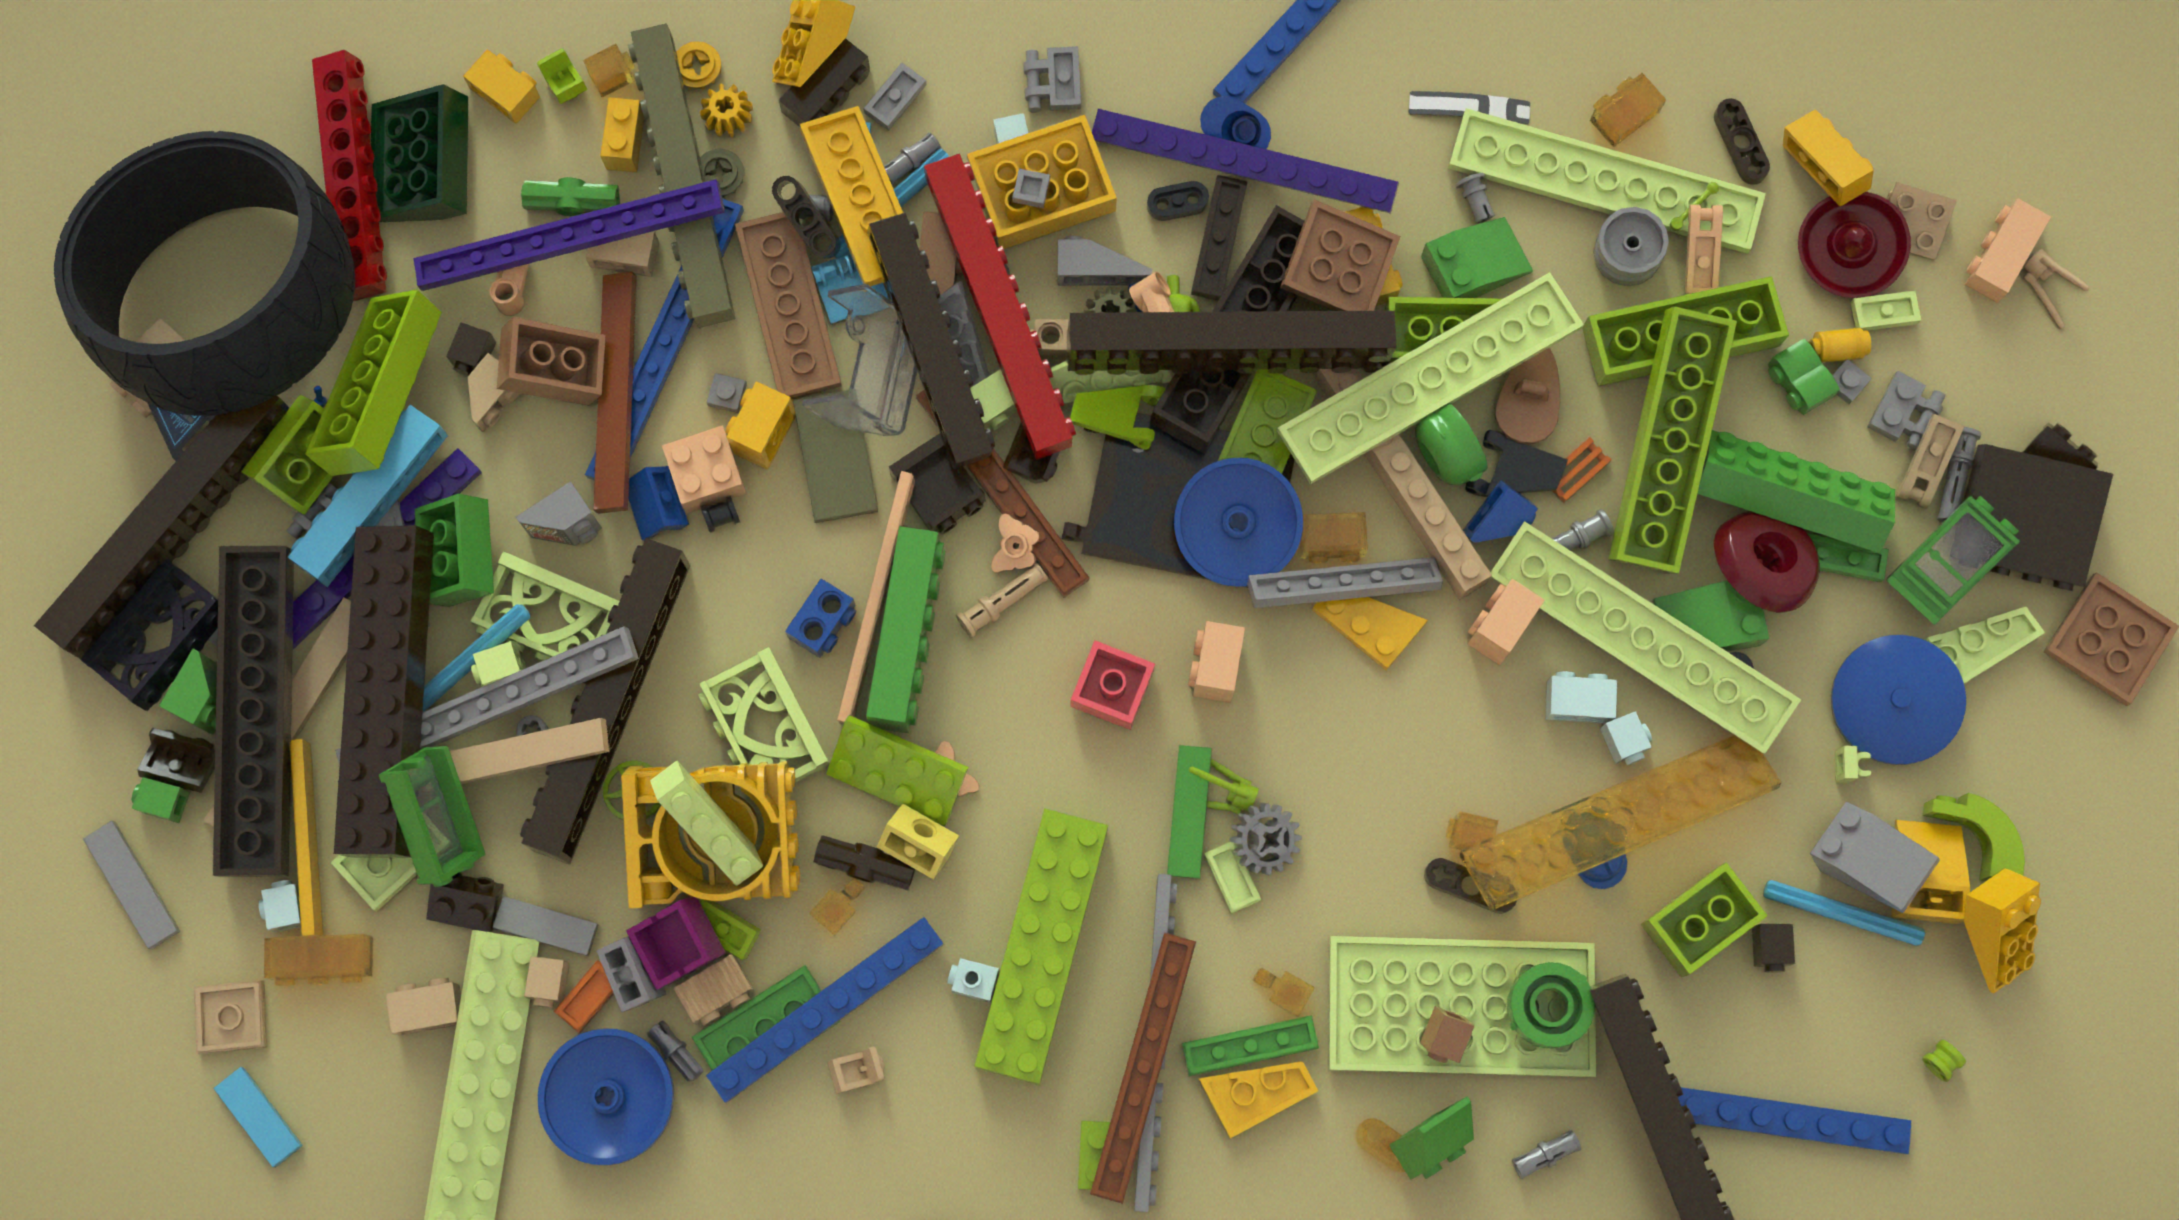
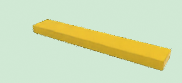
(306, 838)

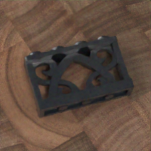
(161, 666)

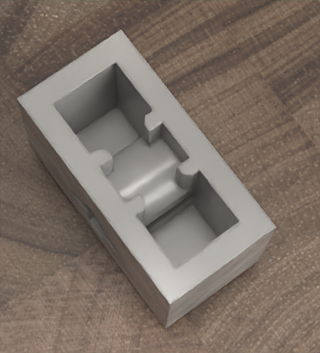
(627, 975)

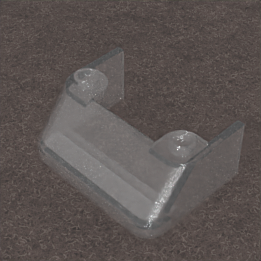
(882, 370)

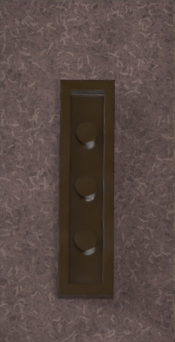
(1219, 237)

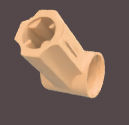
(509, 281)
(1152, 294)

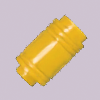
(1841, 344)

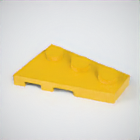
(1372, 626)
(1256, 1094)

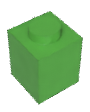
(159, 799)

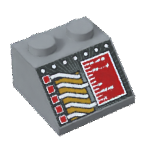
(561, 518)

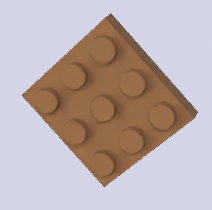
(1339, 260)
(2111, 639)

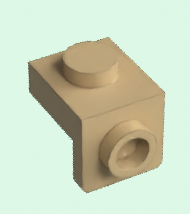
(856, 1070)

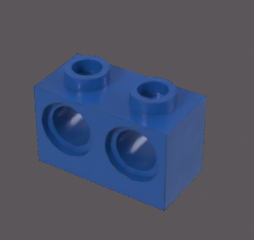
(813, 615)

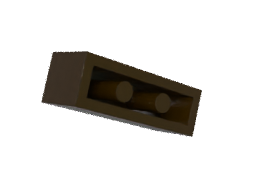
(827, 85)

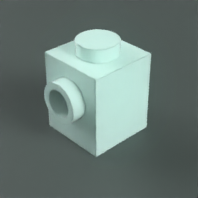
(1627, 738)
(281, 906)
(973, 980)

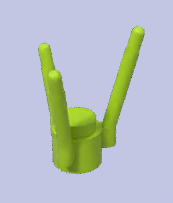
(1240, 792)

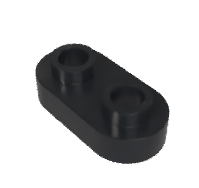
(1176, 198)

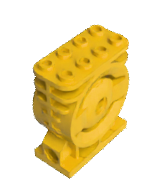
(770, 790)

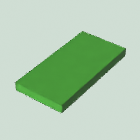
(755, 1017)

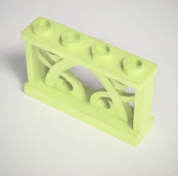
(529, 575)
(769, 680)

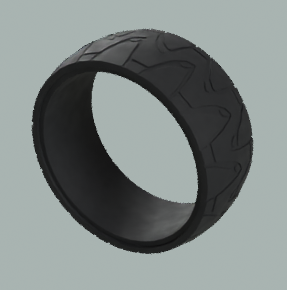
(150, 200)

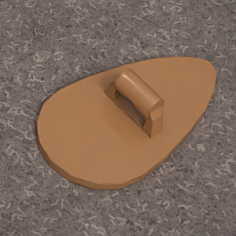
(1530, 400)

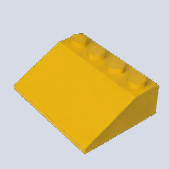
(1076, 189)

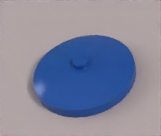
(1238, 521)
(1898, 699)
(605, 1097)

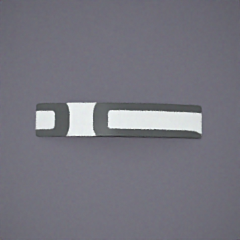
(1455, 104)

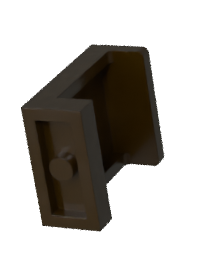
(939, 491)

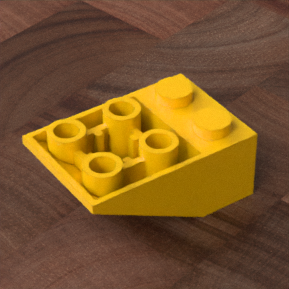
(810, 38)
(1945, 890)
(2003, 926)

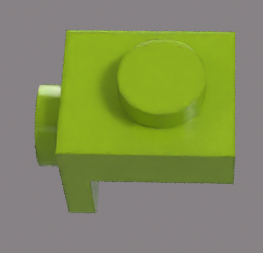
(561, 76)

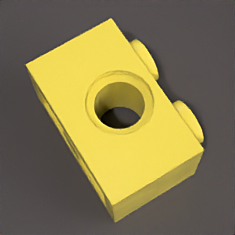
(917, 841)

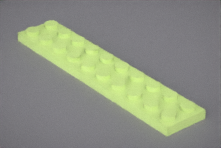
(1598, 176)
(1430, 378)
(1647, 638)
(481, 1079)

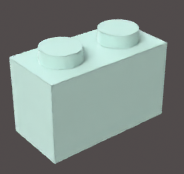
(1581, 698)

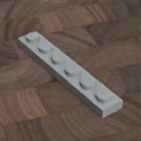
(1344, 582)

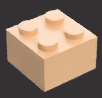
(703, 469)
(1509, 615)
(1218, 662)

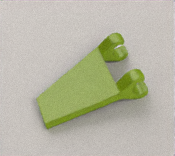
(1115, 412)

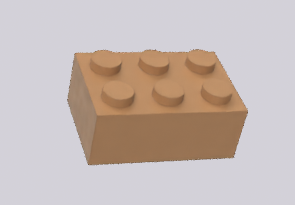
(551, 361)

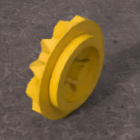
(706, 55)

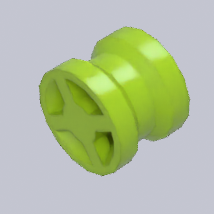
(1944, 1060)

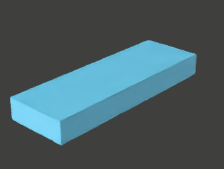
(258, 1117)

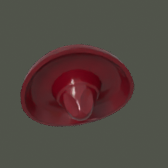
(1854, 246)
(1767, 561)

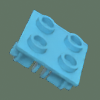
(836, 275)

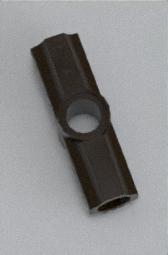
(863, 862)

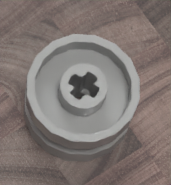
(1628, 229)

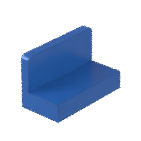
(655, 502)

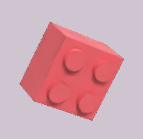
(1112, 685)

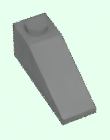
(1091, 264)

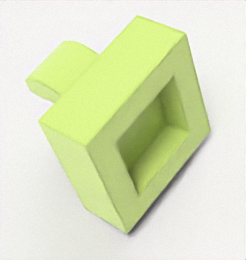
(1847, 764)

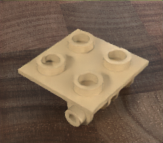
(1925, 215)

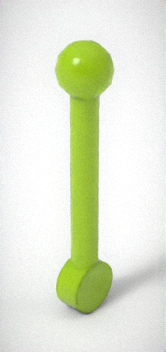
(1677, 222)

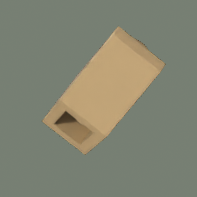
(485, 398)

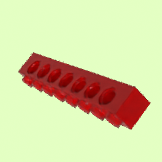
(349, 165)

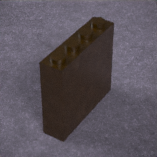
(2050, 504)

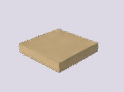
(230, 1017)

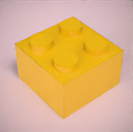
(760, 424)

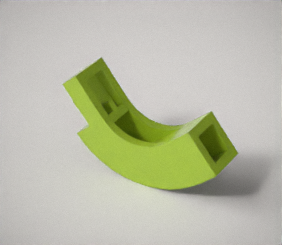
(1991, 826)

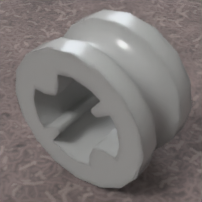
(530, 721)

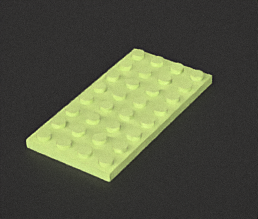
(1389, 986)

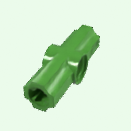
(568, 196)

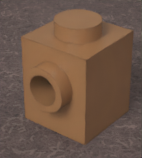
(1446, 1035)

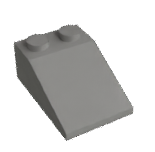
(1873, 857)

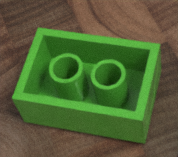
(460, 548)

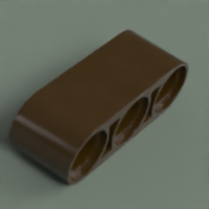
(794, 207)

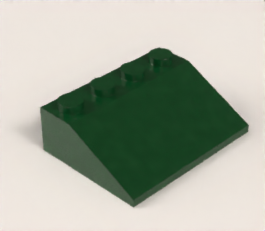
(421, 155)

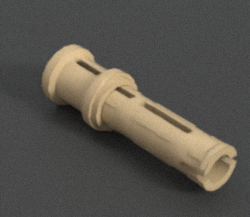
(989, 608)

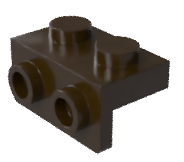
(2055, 444)
(1023, 462)
(178, 760)
(465, 902)

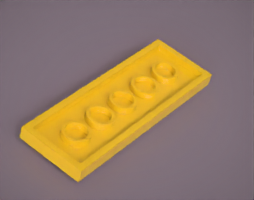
(852, 181)

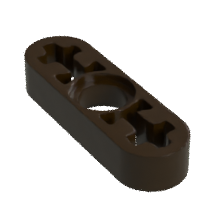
(1758, 158)
(1443, 885)

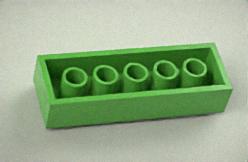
(1798, 491)
(904, 629)

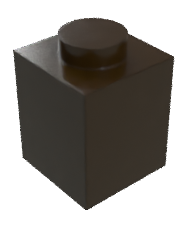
(469, 348)
(1773, 946)

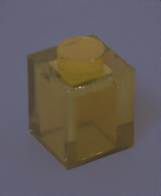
(610, 70)
(1469, 829)

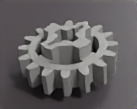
(1280, 838)

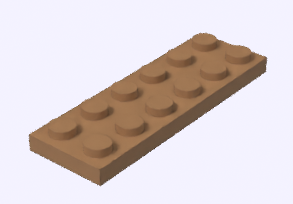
(788, 306)

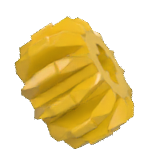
(721, 101)

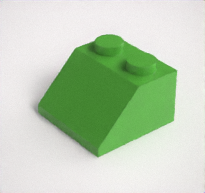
(194, 692)
(1435, 1140)

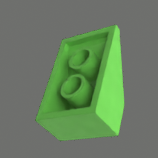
(1475, 259)
(1718, 615)

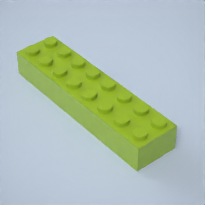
(1672, 440)
(1041, 947)

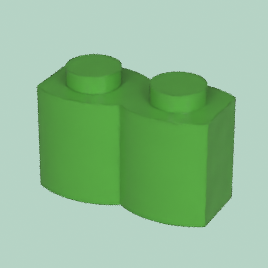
(1803, 377)

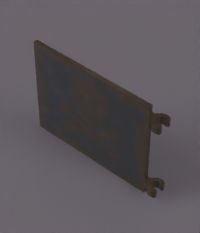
(1138, 499)

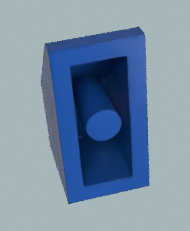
(1500, 515)

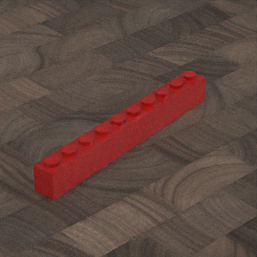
(998, 306)

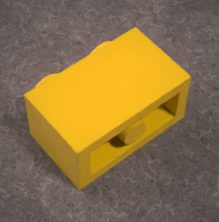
(502, 85)
(622, 135)

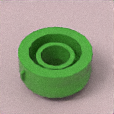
(1450, 446)
(1576, 997)

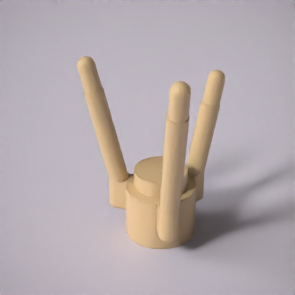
(2042, 267)

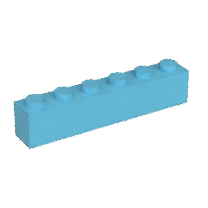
(367, 497)

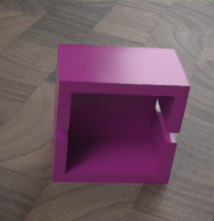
(675, 942)

